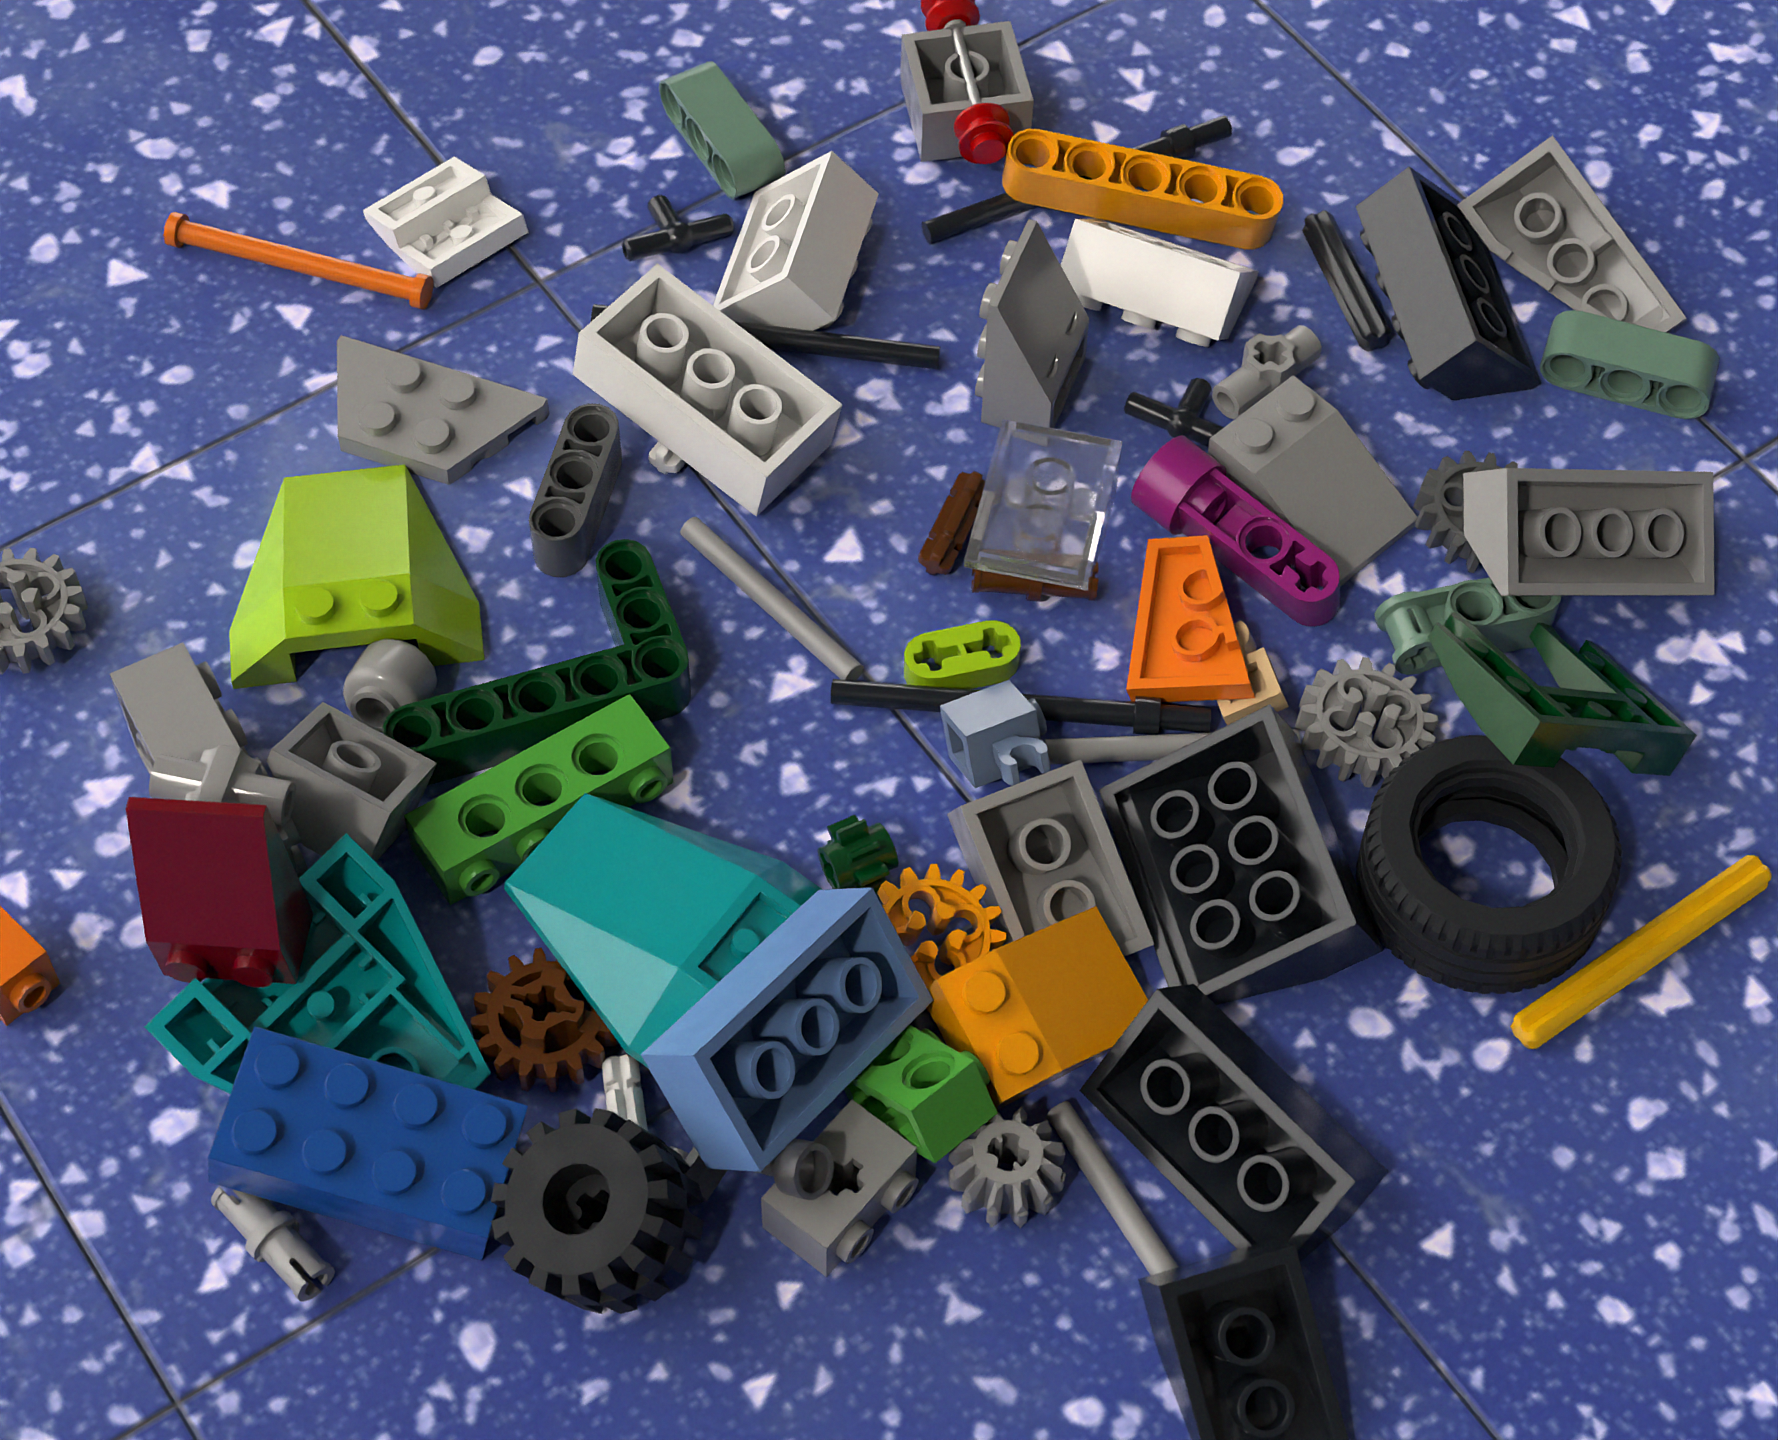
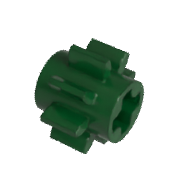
(857, 854)

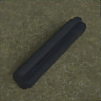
(1346, 281)

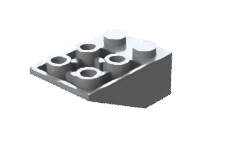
(1031, 335)

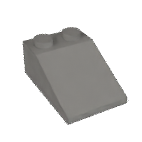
(1314, 475)
(1048, 857)

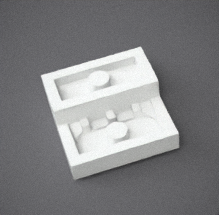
(445, 221)

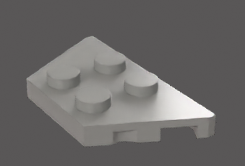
(424, 413)

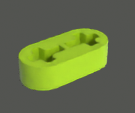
(961, 656)

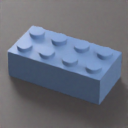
(788, 1029)

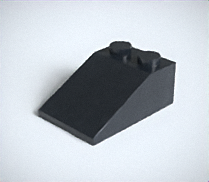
(1244, 1347)

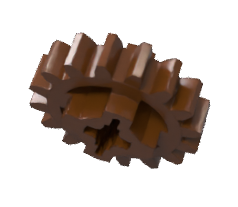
(538, 1011)

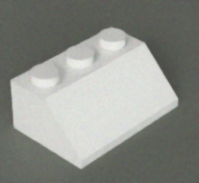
(798, 247)
(1155, 280)

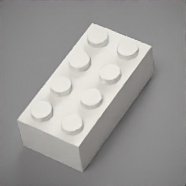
(706, 389)

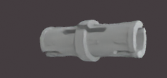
(275, 1239)

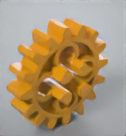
(946, 902)

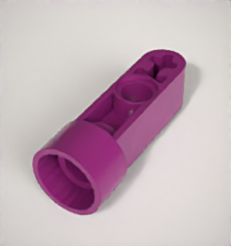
(1189, 495)

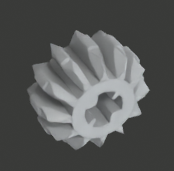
(1013, 1192)

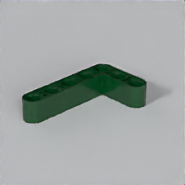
(564, 687)

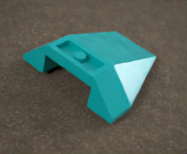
(648, 912)

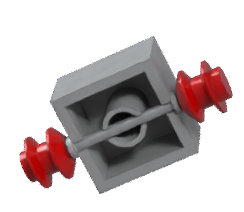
(964, 84)

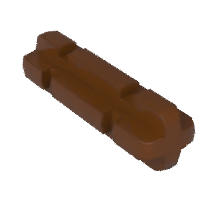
(952, 524)

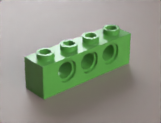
(504, 797)

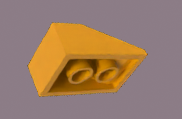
(1039, 1004)

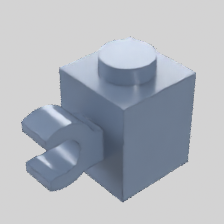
(995, 734)

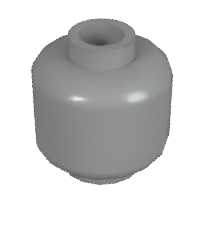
(386, 678)

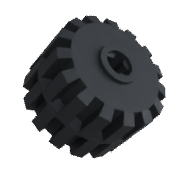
(597, 1211)

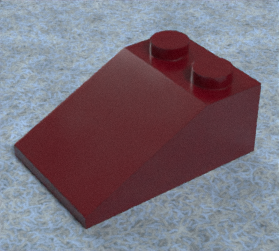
(217, 891)

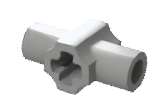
(1264, 367)
(222, 776)

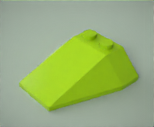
(350, 566)

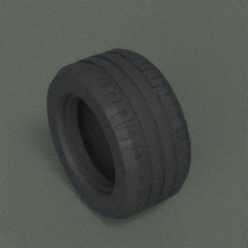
(1463, 940)

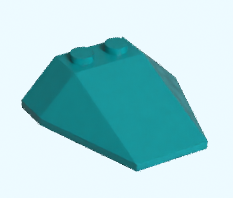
(359, 988)

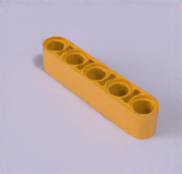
(1168, 181)

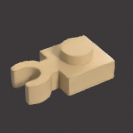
(1262, 677)

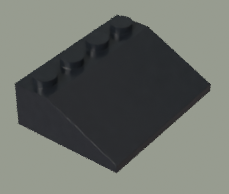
(1239, 863)

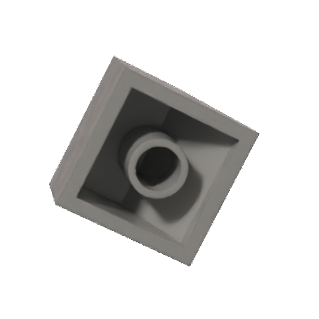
(349, 781)

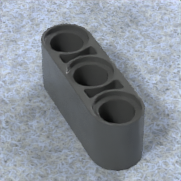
(575, 490)

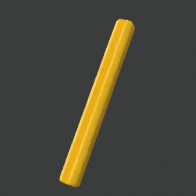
(1640, 952)

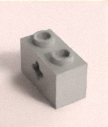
(838, 1227)

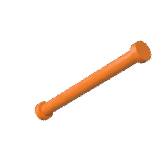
(181, 231)

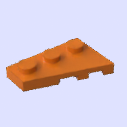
(1185, 628)

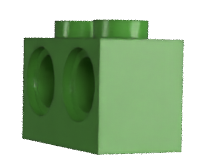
(925, 1092)

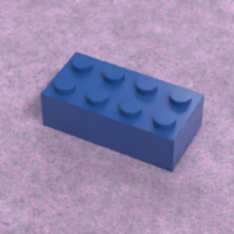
(365, 1143)

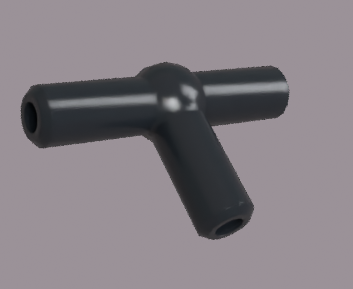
(674, 233)
(1180, 420)

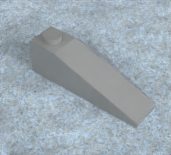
(1566, 241)

